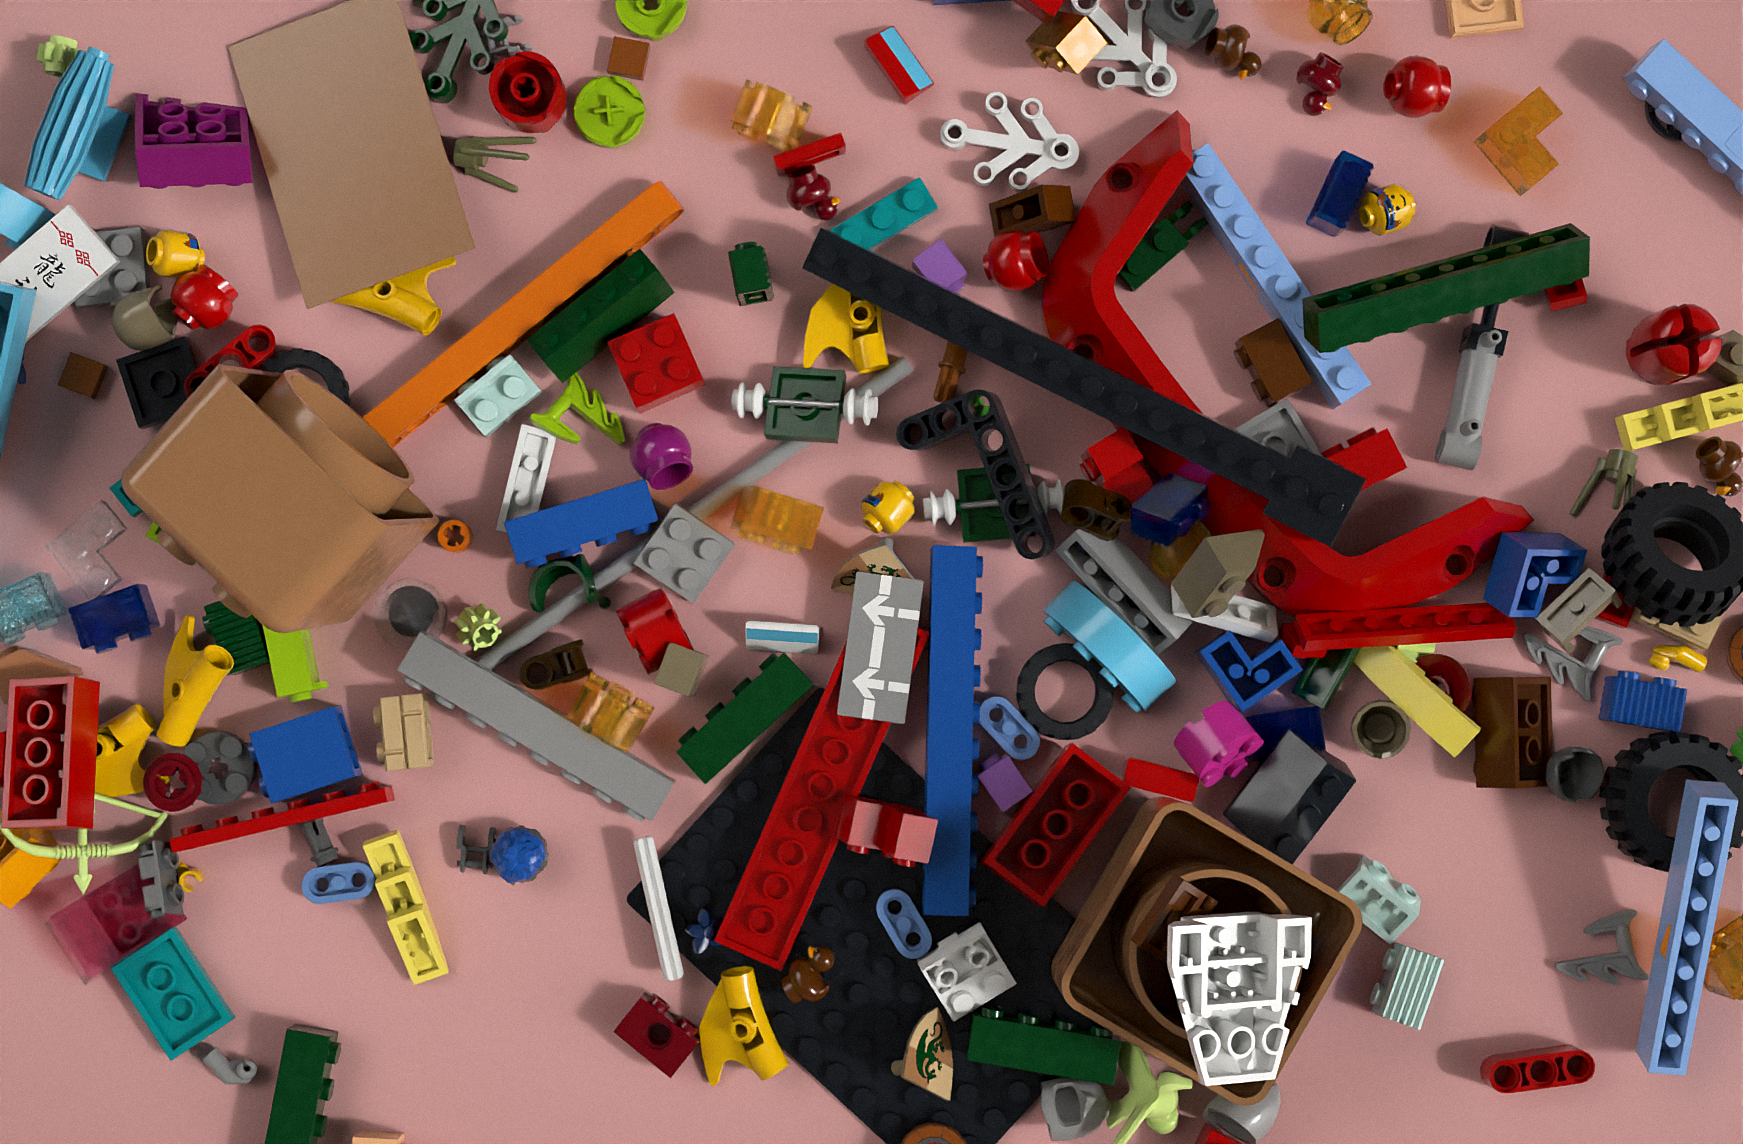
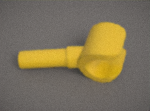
(183, 870)

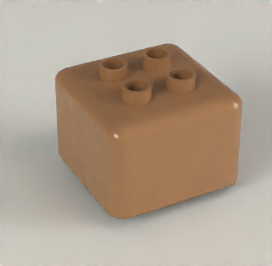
(279, 497)
(1132, 990)

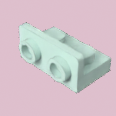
(497, 394)
(1383, 901)

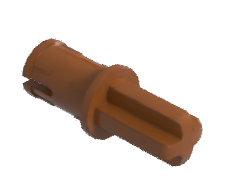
(951, 369)

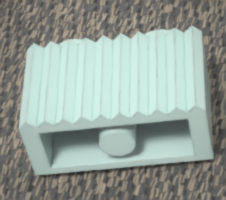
(1406, 985)

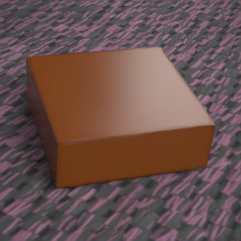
(628, 58)
(82, 375)

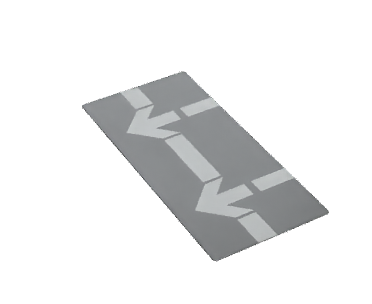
(880, 647)

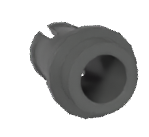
(319, 844)

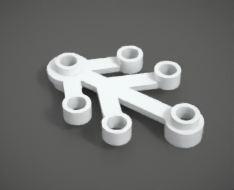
(1129, 49)
(1015, 143)

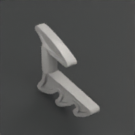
(1578, 672)
(1621, 961)

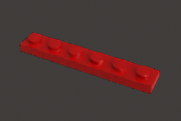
(1402, 626)
(266, 819)

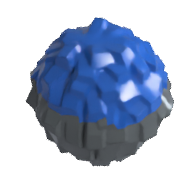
(519, 854)

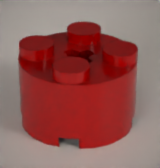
(519, 74)
(651, 627)

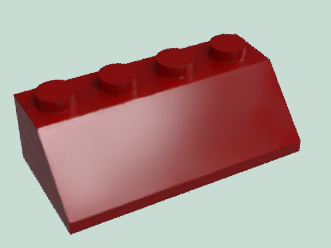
(50, 753)

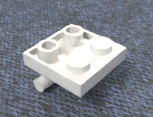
(966, 971)

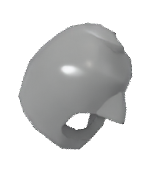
(1073, 1107)
(1245, 1122)

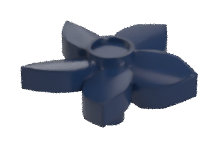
(704, 932)

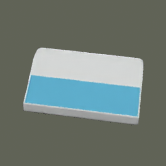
(782, 637)

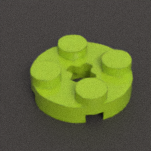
(652, 23)

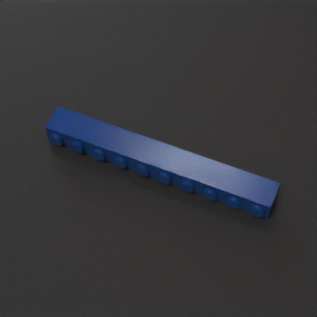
(950, 728)

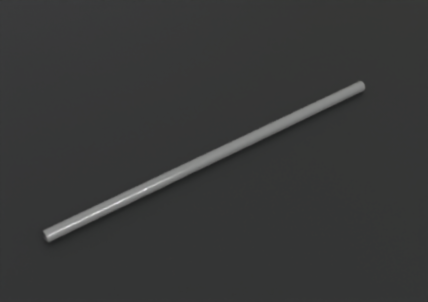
(701, 510)

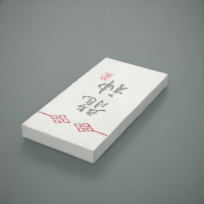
(58, 263)

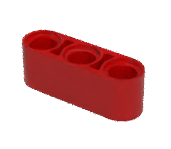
(238, 351)
(1553, 1075)

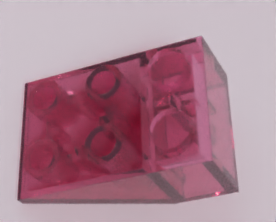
(108, 925)

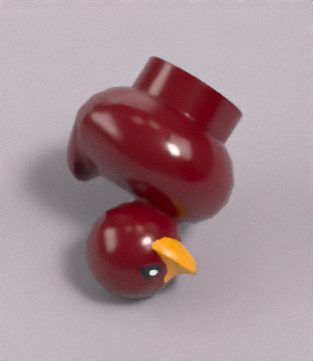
(1322, 77)
(811, 188)

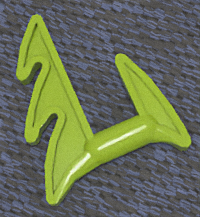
(576, 397)

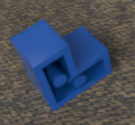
(1525, 567)
(1245, 678)

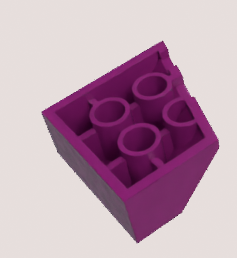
(191, 144)

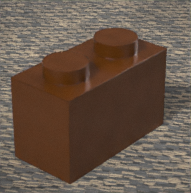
(1271, 363)

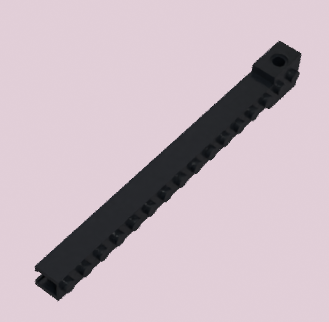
(1301, 489)

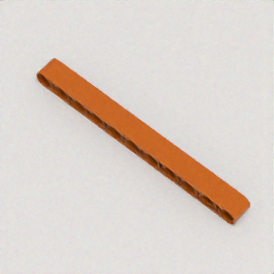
(525, 313)

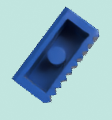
(1643, 703)

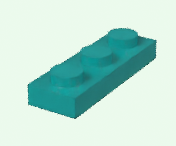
(888, 216)

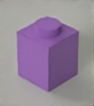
(940, 266)
(1003, 781)

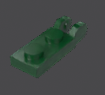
(1159, 247)

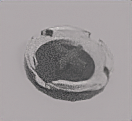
(408, 609)

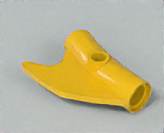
(402, 298)
(834, 326)
(189, 684)
(122, 742)
(738, 1028)

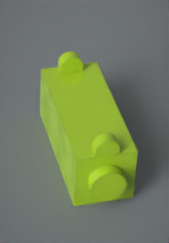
(293, 664)

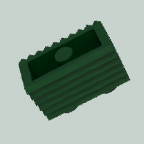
(750, 274)
(238, 635)

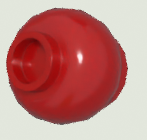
(1417, 86)
(1016, 260)
(202, 299)

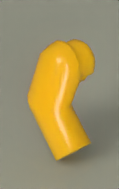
(1677, 653)

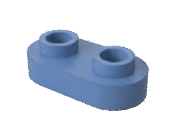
(1008, 728)
(340, 882)
(903, 923)

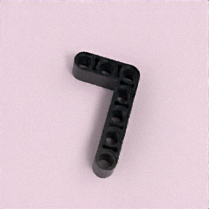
(993, 461)

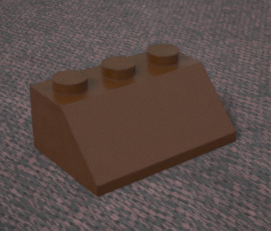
(1513, 731)

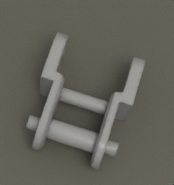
(495, 53)

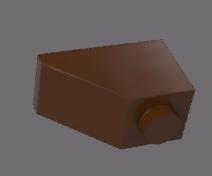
(1033, 209)

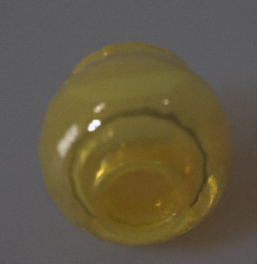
(1339, 19)
(1171, 559)

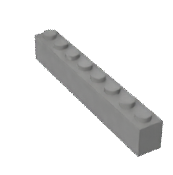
(535, 725)

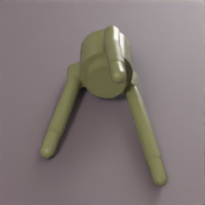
(475, 152)
(1619, 470)

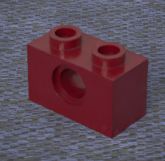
(665, 1054)

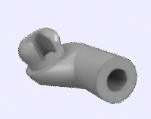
(231, 1071)

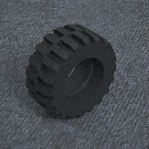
(1656, 582)
(1632, 781)

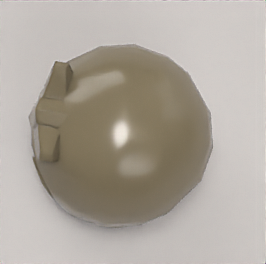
(137, 322)
(1380, 729)

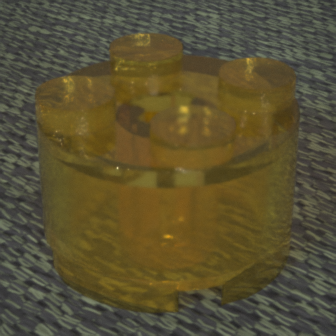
(771, 115)
(609, 712)

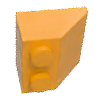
(20, 869)

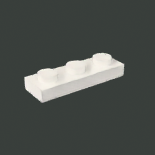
(527, 474)
(1241, 617)

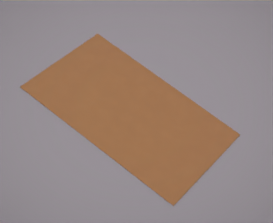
(350, 148)

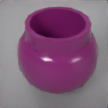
(661, 456)

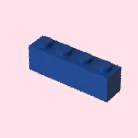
(580, 522)

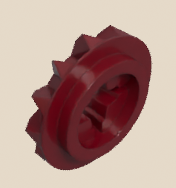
(158, 789)

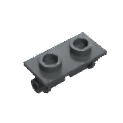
(161, 864)

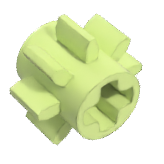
(57, 54)
(478, 626)

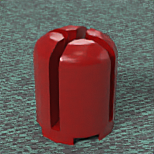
(1686, 353)

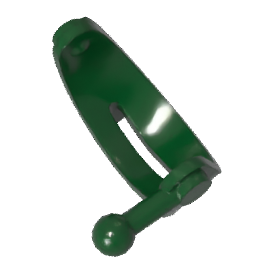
(554, 569)

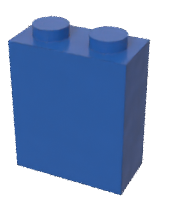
(304, 754)

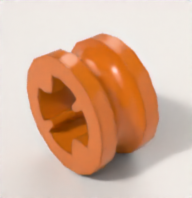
(464, 531)

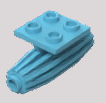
(77, 128)

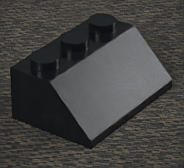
(1290, 795)

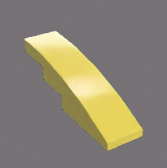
(1681, 418)
(1417, 696)
(406, 907)

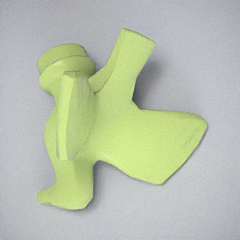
(1147, 1096)

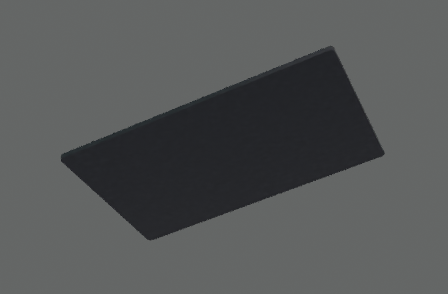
(873, 989)

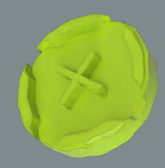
(609, 111)

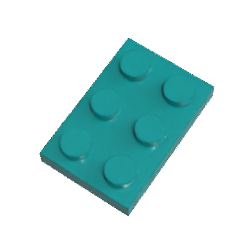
(173, 993)

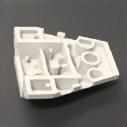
(1236, 988)

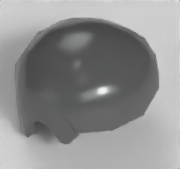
(1574, 774)

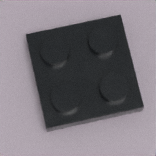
(157, 380)

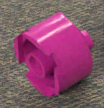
(1218, 743)

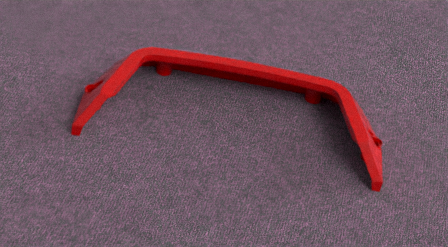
(1084, 313)

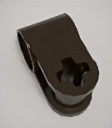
(1092, 509)
(558, 666)

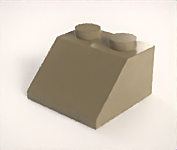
(1217, 572)

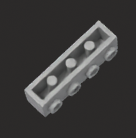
(1125, 587)

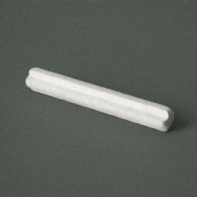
(658, 908)

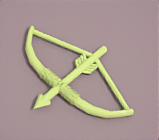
(83, 850)

